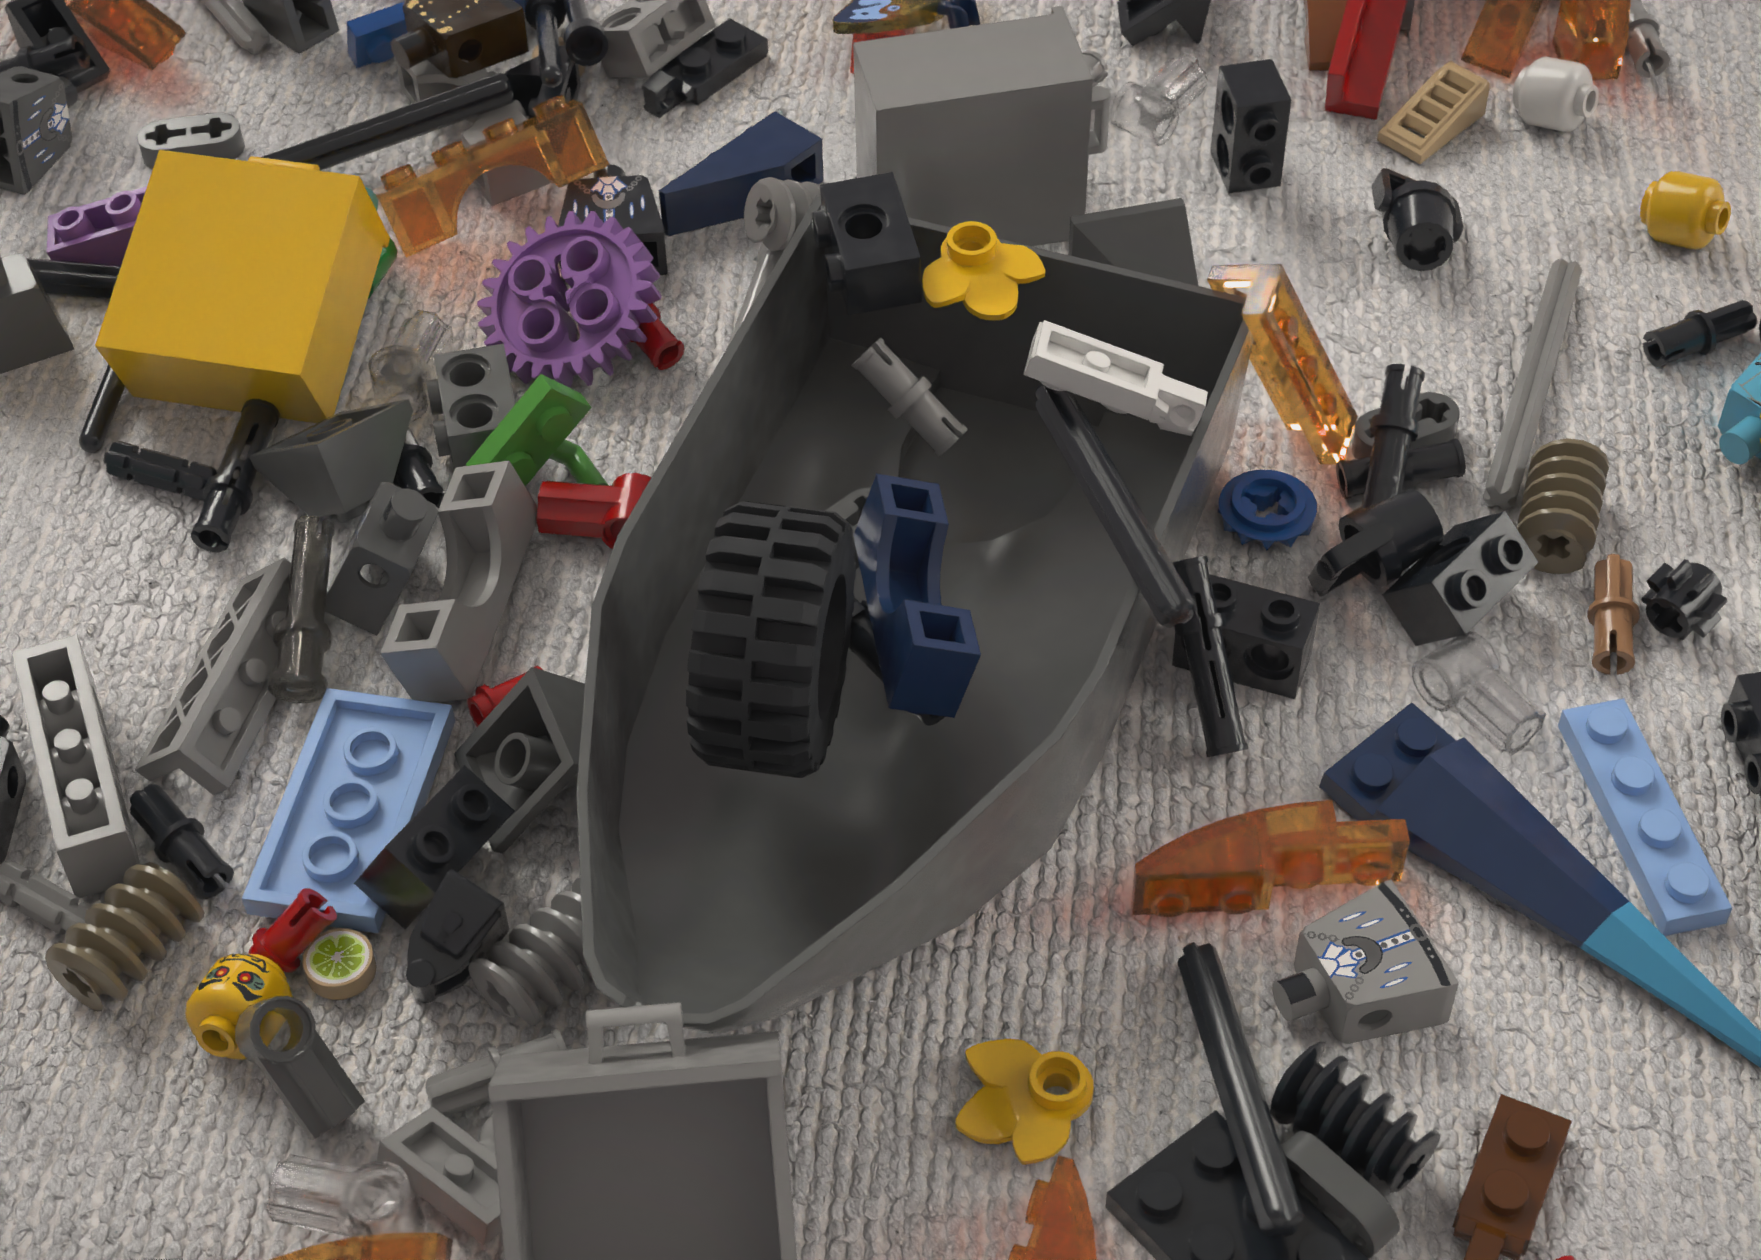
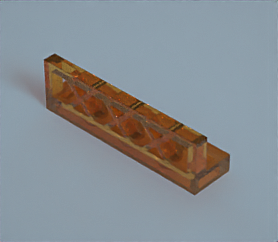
(1291, 358)

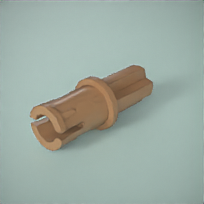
(1613, 614)

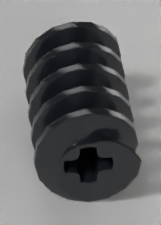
(1347, 1124)

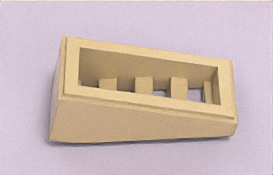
(1438, 110)

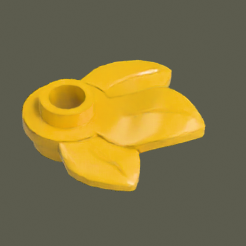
(980, 272)
(1016, 1101)

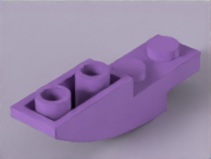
(95, 230)

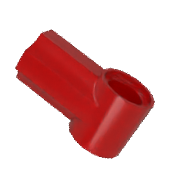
(589, 508)

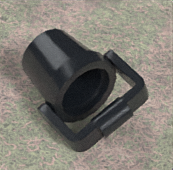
(1417, 219)
(1379, 542)

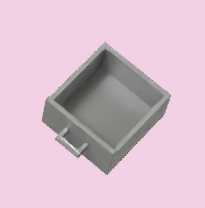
(983, 124)
(644, 1147)

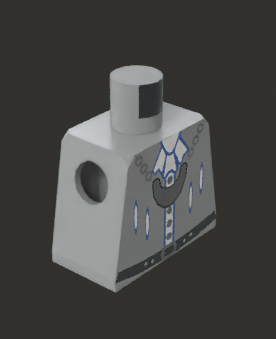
(1368, 970)

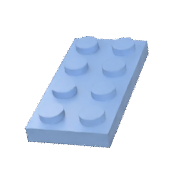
(347, 798)

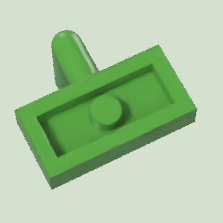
(538, 432)

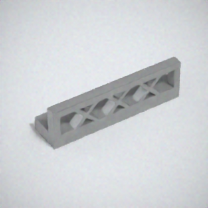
(226, 689)

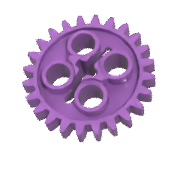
(534, 299)

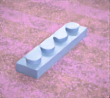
(1644, 818)

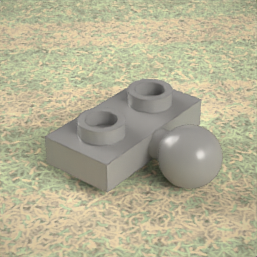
(450, 1170)

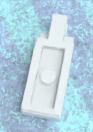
(1113, 378)

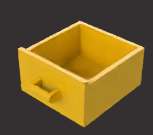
(243, 285)

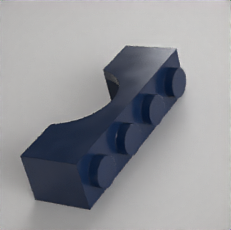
(921, 646)

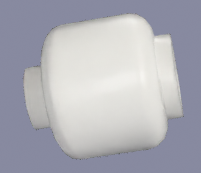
(1555, 94)

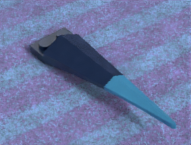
(1492, 837)

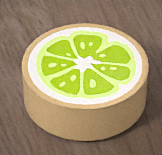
(339, 964)

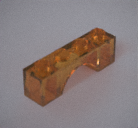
(425, 202)

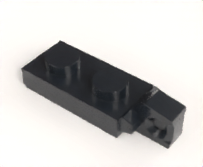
(704, 67)

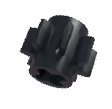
(1684, 600)

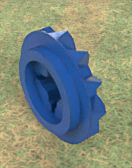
(1261, 490)

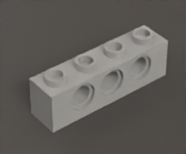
(75, 765)

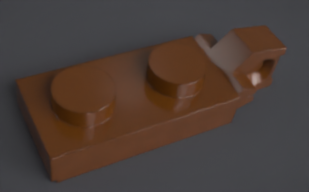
(1510, 1180)

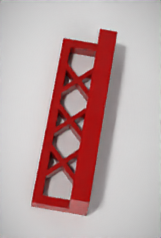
(1363, 56)

